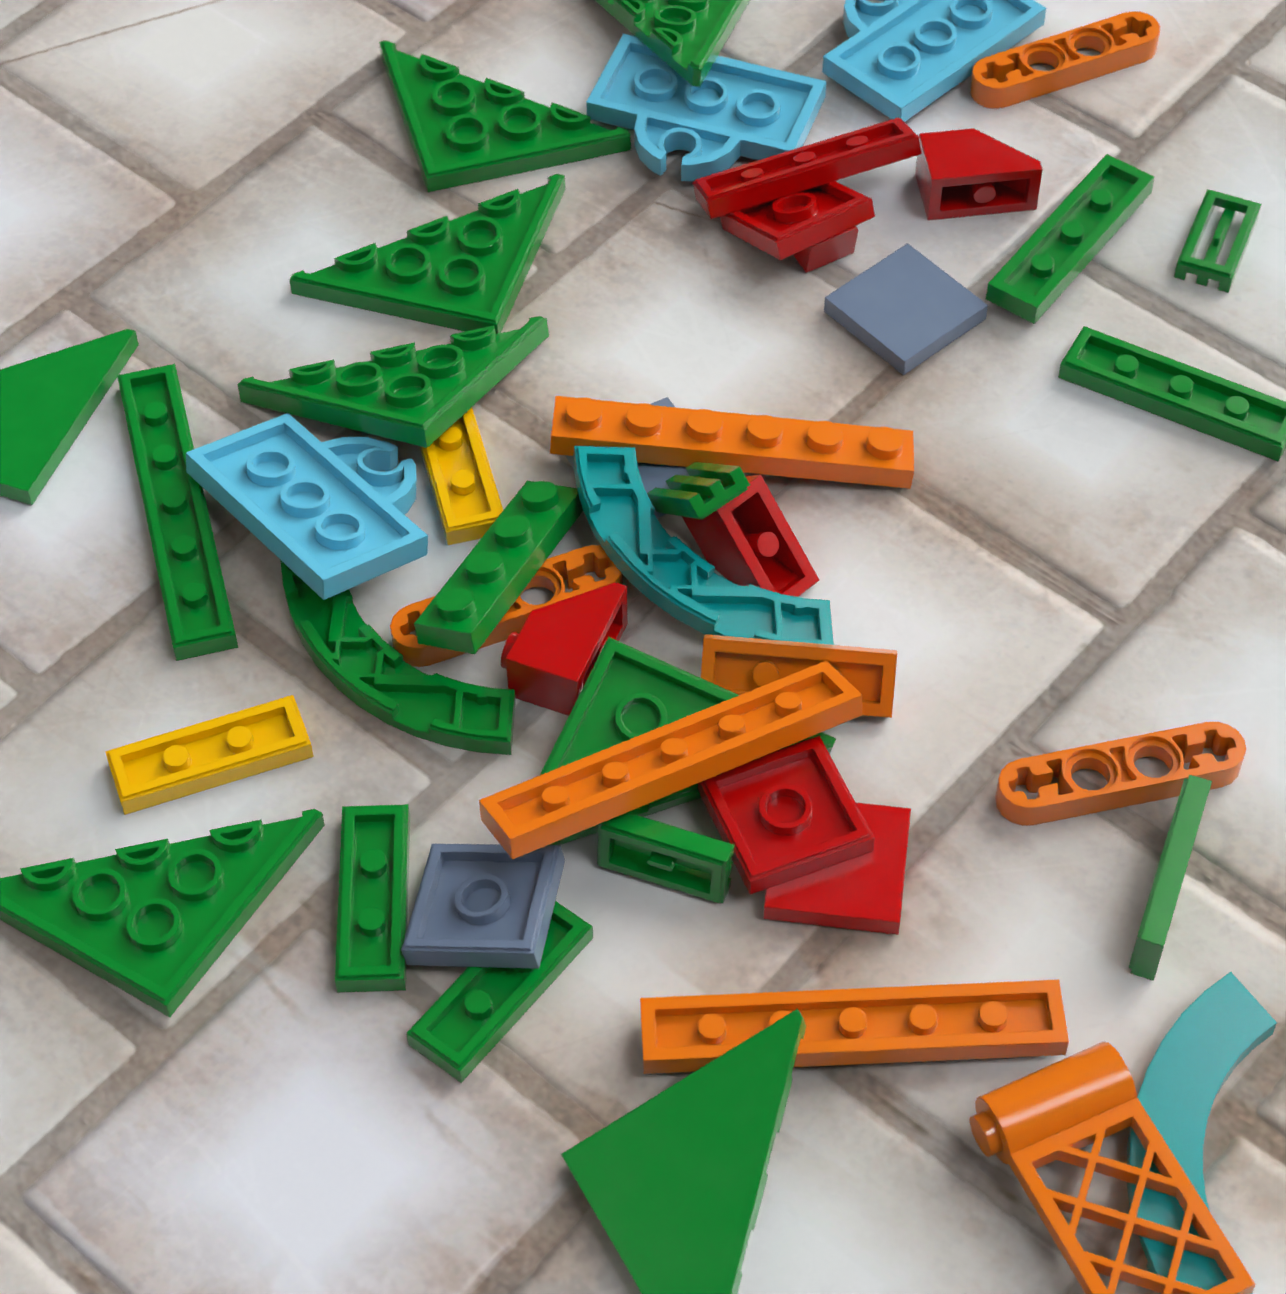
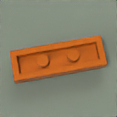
(750, 663)

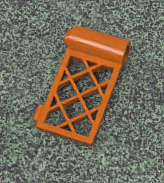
(1081, 1104)

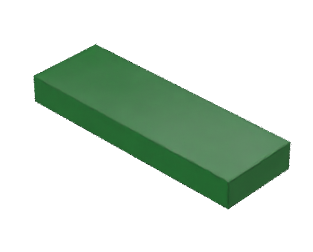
(1169, 877)
(373, 898)
(491, 1000)

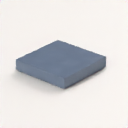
(905, 308)
(483, 907)

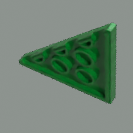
(680, 32)
(485, 129)
(446, 271)
(401, 390)
(49, 404)
(629, 697)
(158, 907)
(690, 1166)

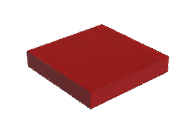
(799, 219)
(786, 815)
(857, 892)

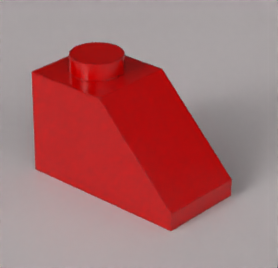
(974, 175)
(754, 543)
(561, 645)

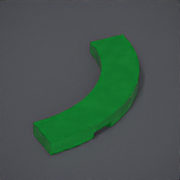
(387, 686)

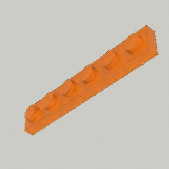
(750, 441)
(669, 759)
(862, 1024)

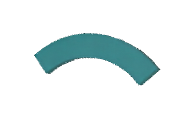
(671, 571)
(1178, 1098)

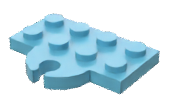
(917, 50)
(731, 115)
(316, 501)

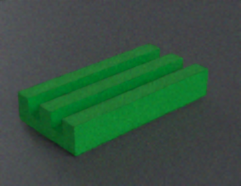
(1207, 268)
(690, 493)
(666, 856)

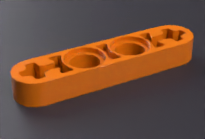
(1009, 79)
(568, 566)
(1116, 763)

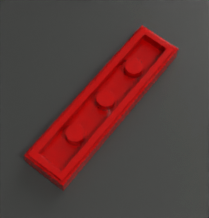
(806, 167)

